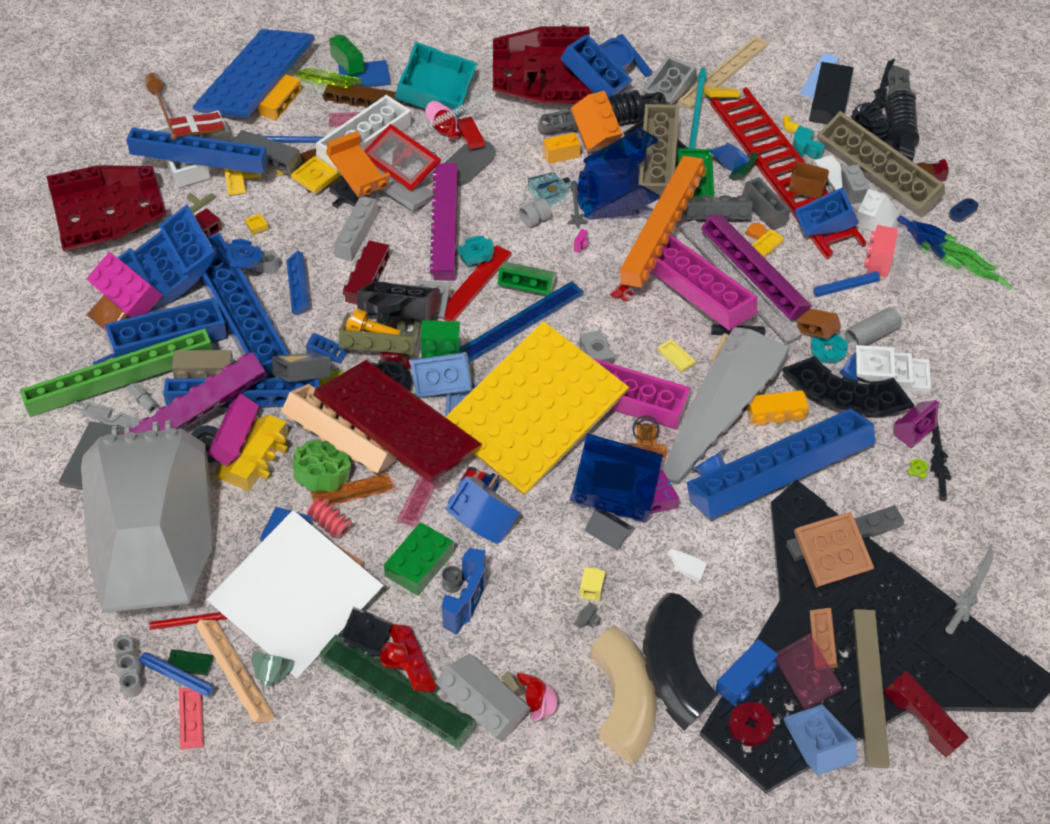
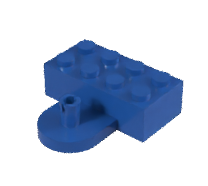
(600, 65)

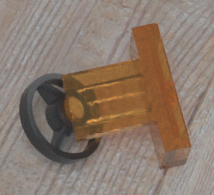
(647, 436)

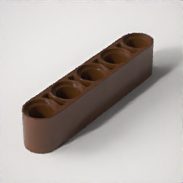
(356, 95)

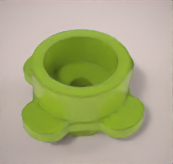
(918, 463)

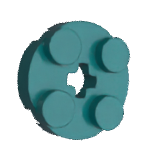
(472, 256)
(838, 351)

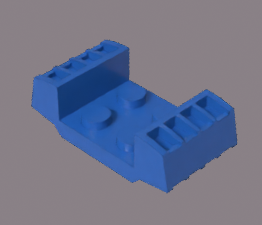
(460, 611)

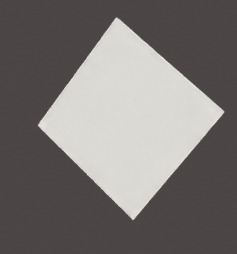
(294, 592)

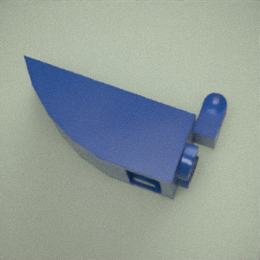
(482, 509)

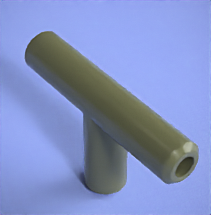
(199, 203)

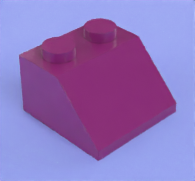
(917, 423)

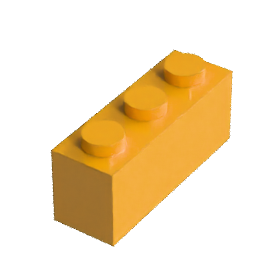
(280, 97)
(778, 408)

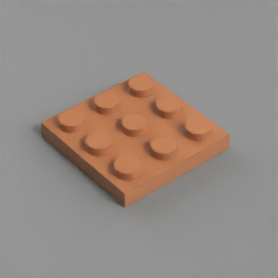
(833, 549)

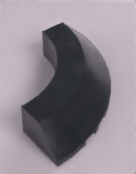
(847, 393)

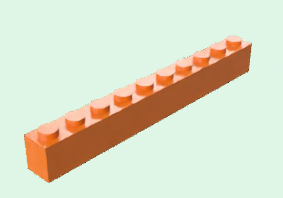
(662, 222)

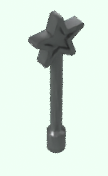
(577, 219)

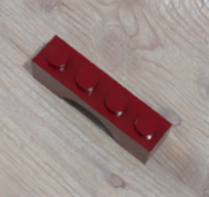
(943, 731)

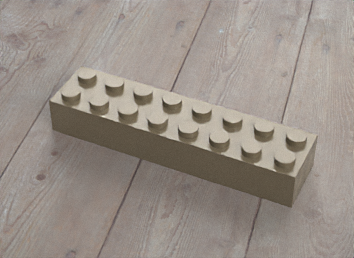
(882, 164)

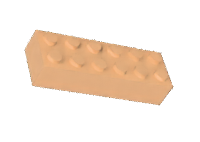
(332, 427)

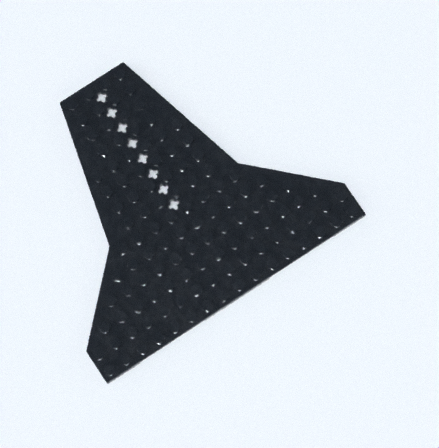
(958, 670)

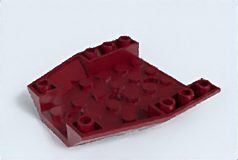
(549, 44)
(102, 188)

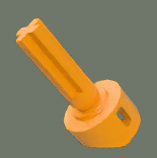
(360, 322)

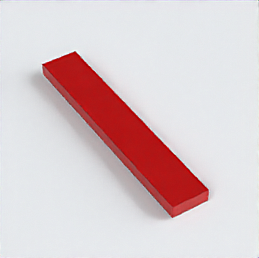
(475, 283)

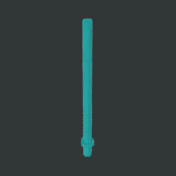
(701, 78)

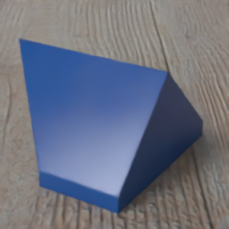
(729, 156)

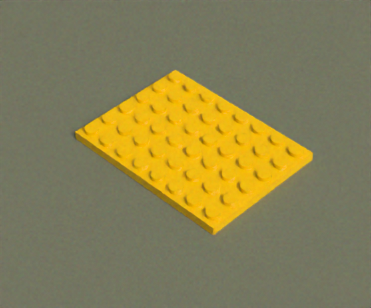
(536, 406)

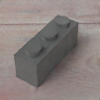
(766, 203)

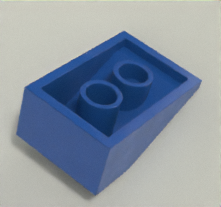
(827, 214)

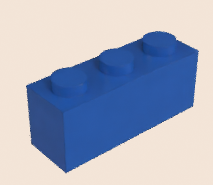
(747, 673)

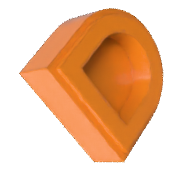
(755, 230)

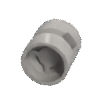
(536, 211)

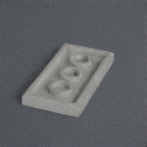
(413, 199)

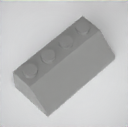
(483, 696)

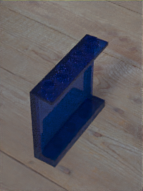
(616, 478)

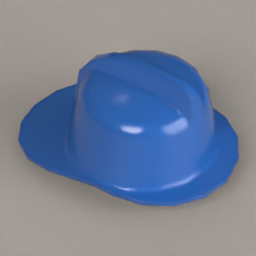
(710, 464)

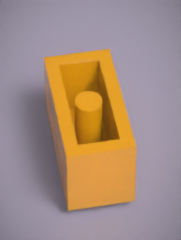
(561, 148)

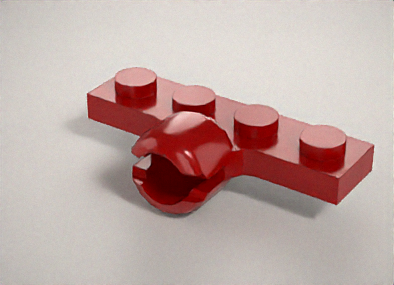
(406, 654)

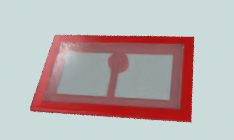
(401, 157)

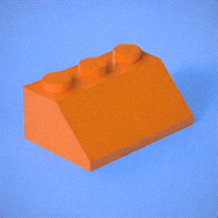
(596, 121)

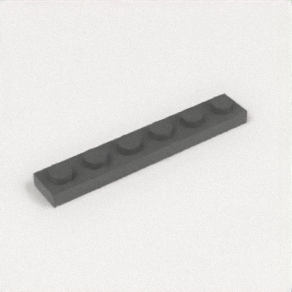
(867, 524)

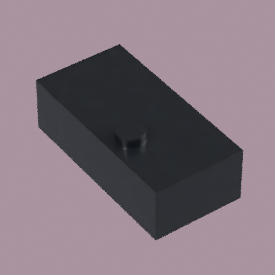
(830, 92)

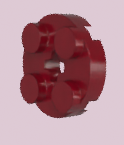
(751, 712)

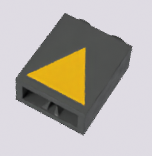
(301, 366)

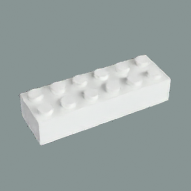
(369, 124)

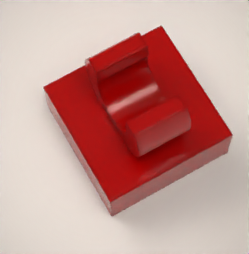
(621, 291)

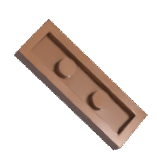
(823, 634)

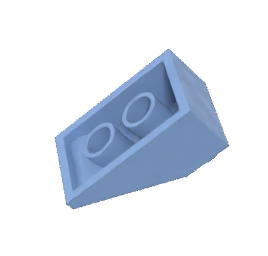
(822, 739)

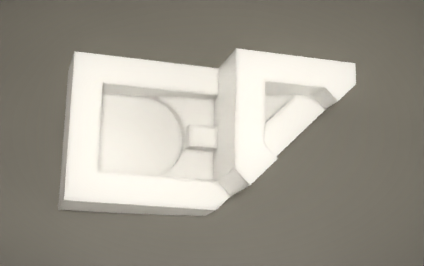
(687, 564)

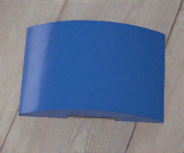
(172, 257)

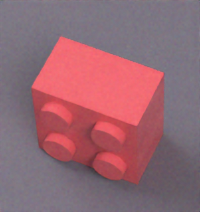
(881, 250)

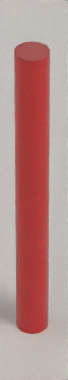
(185, 620)

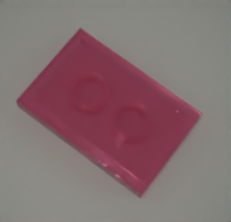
(808, 672)

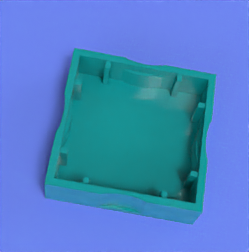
(435, 77)

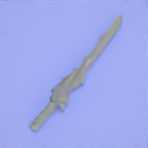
(970, 596)

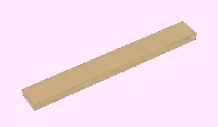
(726, 70)

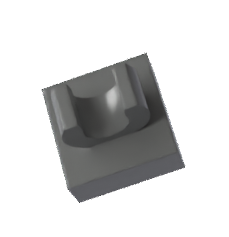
(587, 617)

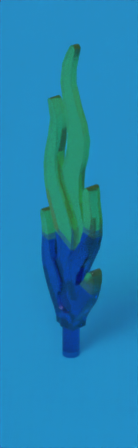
(950, 252)

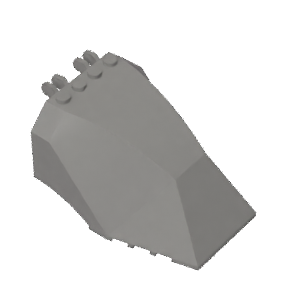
(147, 516)

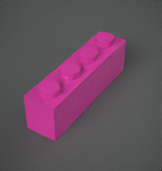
(233, 430)

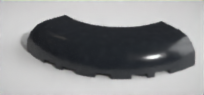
(672, 659)

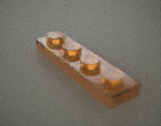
(355, 489)

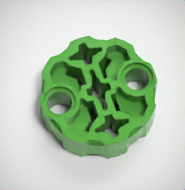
(320, 466)

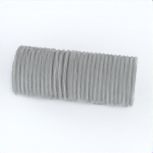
(871, 328)

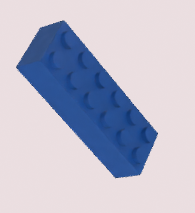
(163, 325)

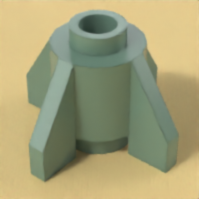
(270, 668)

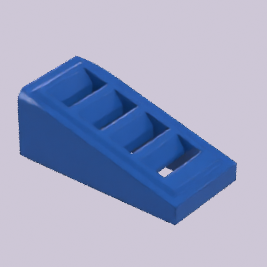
(322, 341)

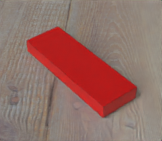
(470, 133)

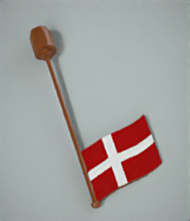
(187, 124)

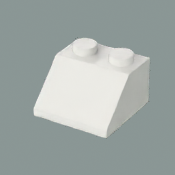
(876, 210)

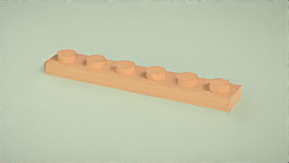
(235, 671)

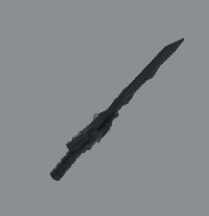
(881, 92)
(938, 461)

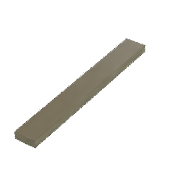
(871, 689)

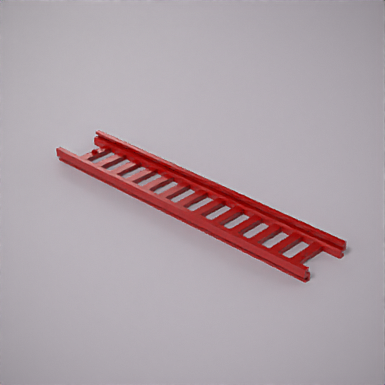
(762, 163)

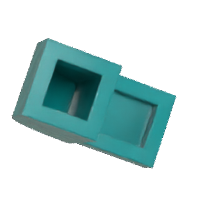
(804, 143)

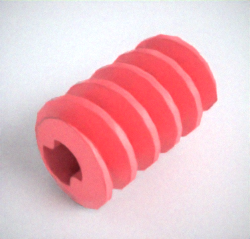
(328, 519)

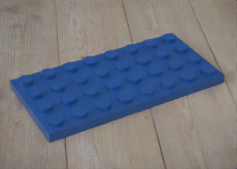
(254, 73)

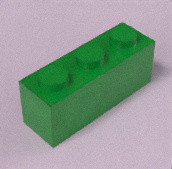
(346, 54)
(526, 278)

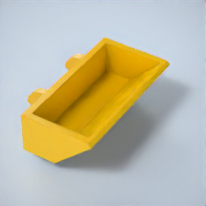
(260, 448)

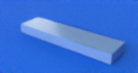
(810, 85)

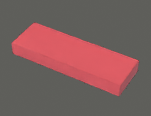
(190, 718)

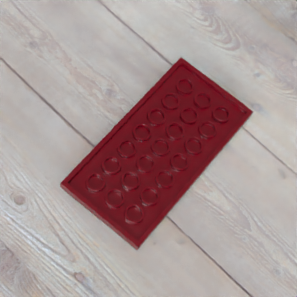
(398, 420)

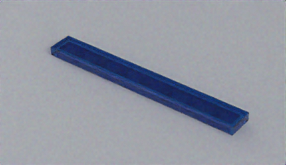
(521, 321)

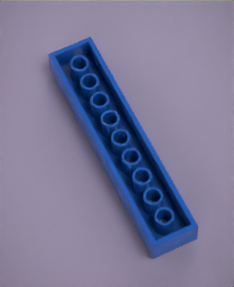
(241, 309)
(780, 463)

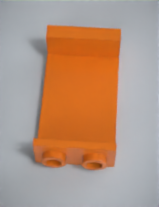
(356, 165)

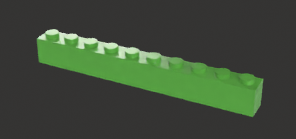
(109, 374)

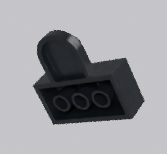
(398, 301)

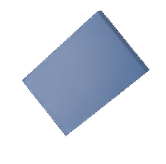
(441, 374)

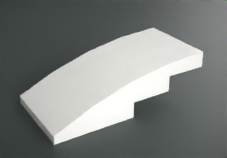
(883, 363)

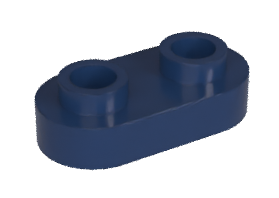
(963, 210)

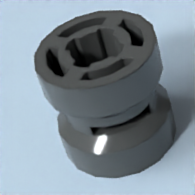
(452, 579)

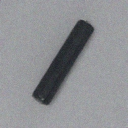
(720, 329)

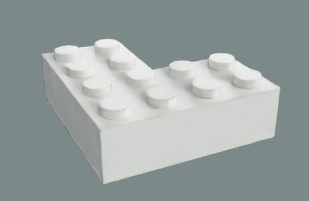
(188, 173)

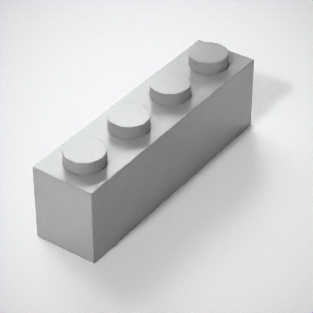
(356, 228)

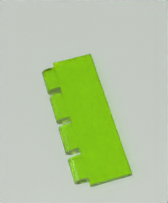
(328, 77)

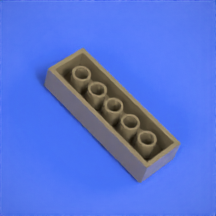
(661, 157)

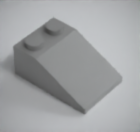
(672, 79)

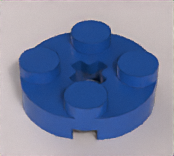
(251, 257)

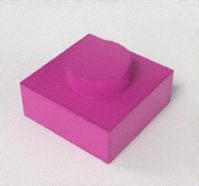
(581, 241)

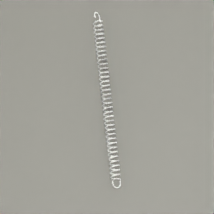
(450, 113)

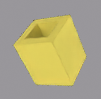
(592, 583)

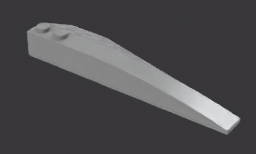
(730, 385)

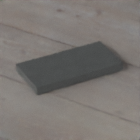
(72, 474)

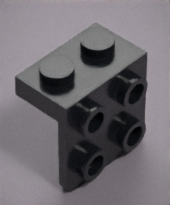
(365, 632)

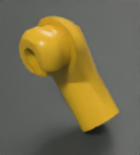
(788, 125)

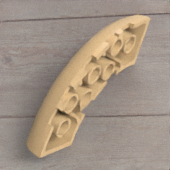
(634, 695)

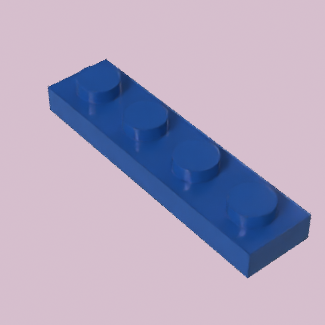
(297, 283)

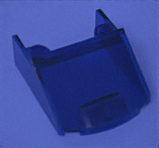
(610, 178)

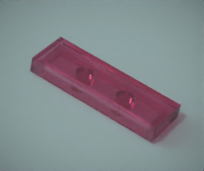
(417, 502)

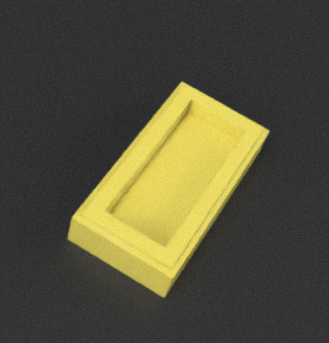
(676, 355)

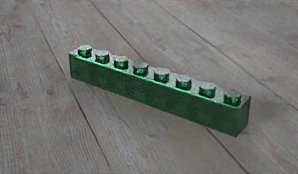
(398, 692)

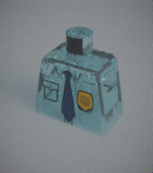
(549, 187)

